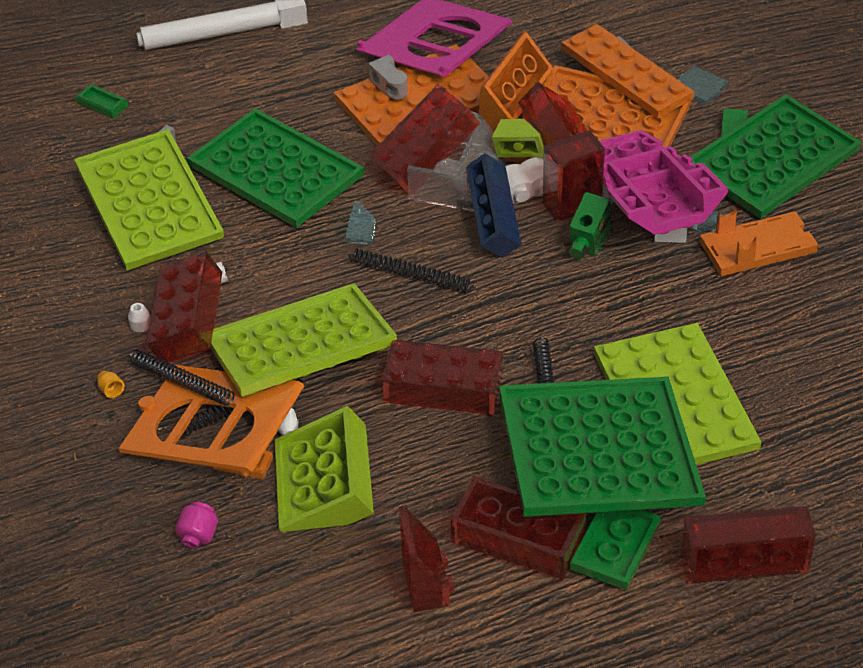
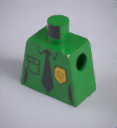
(589, 236)

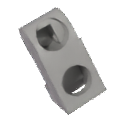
(388, 78)

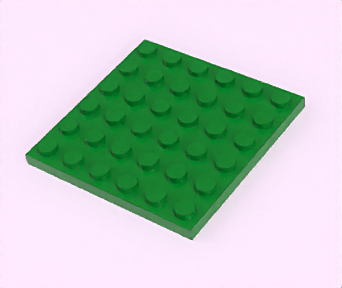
(599, 446)

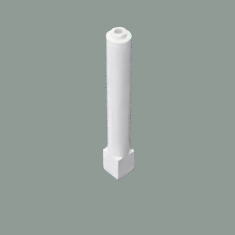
(281, 12)

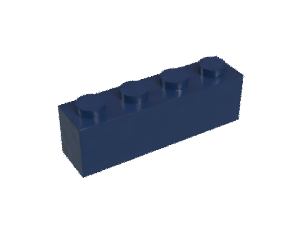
(493, 205)

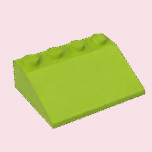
(324, 473)

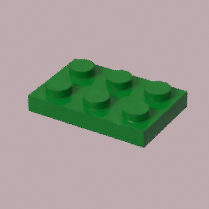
(615, 546)

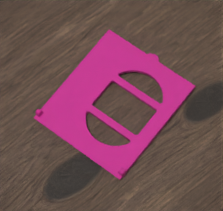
(427, 14)

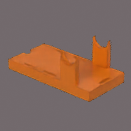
(756, 242)

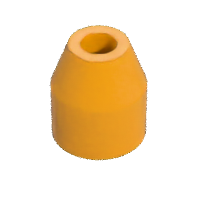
(110, 384)

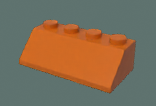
(511, 80)

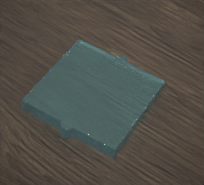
(703, 83)

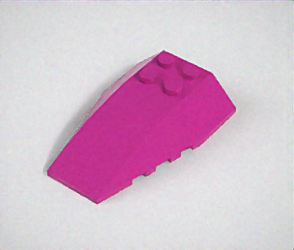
(657, 184)

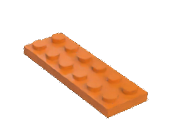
(627, 71)

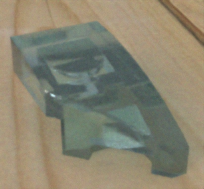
(360, 225)

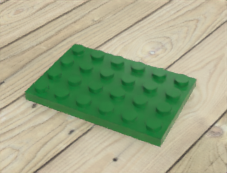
(776, 154)
(276, 167)

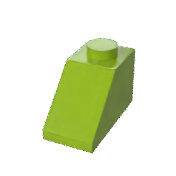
(517, 139)

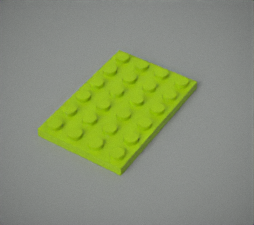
(148, 199)
(300, 339)
(705, 398)

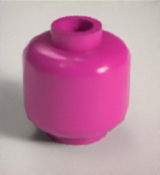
(196, 524)

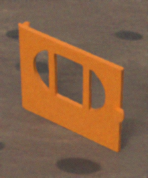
(267, 407)

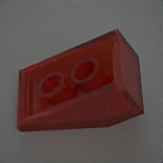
(423, 565)

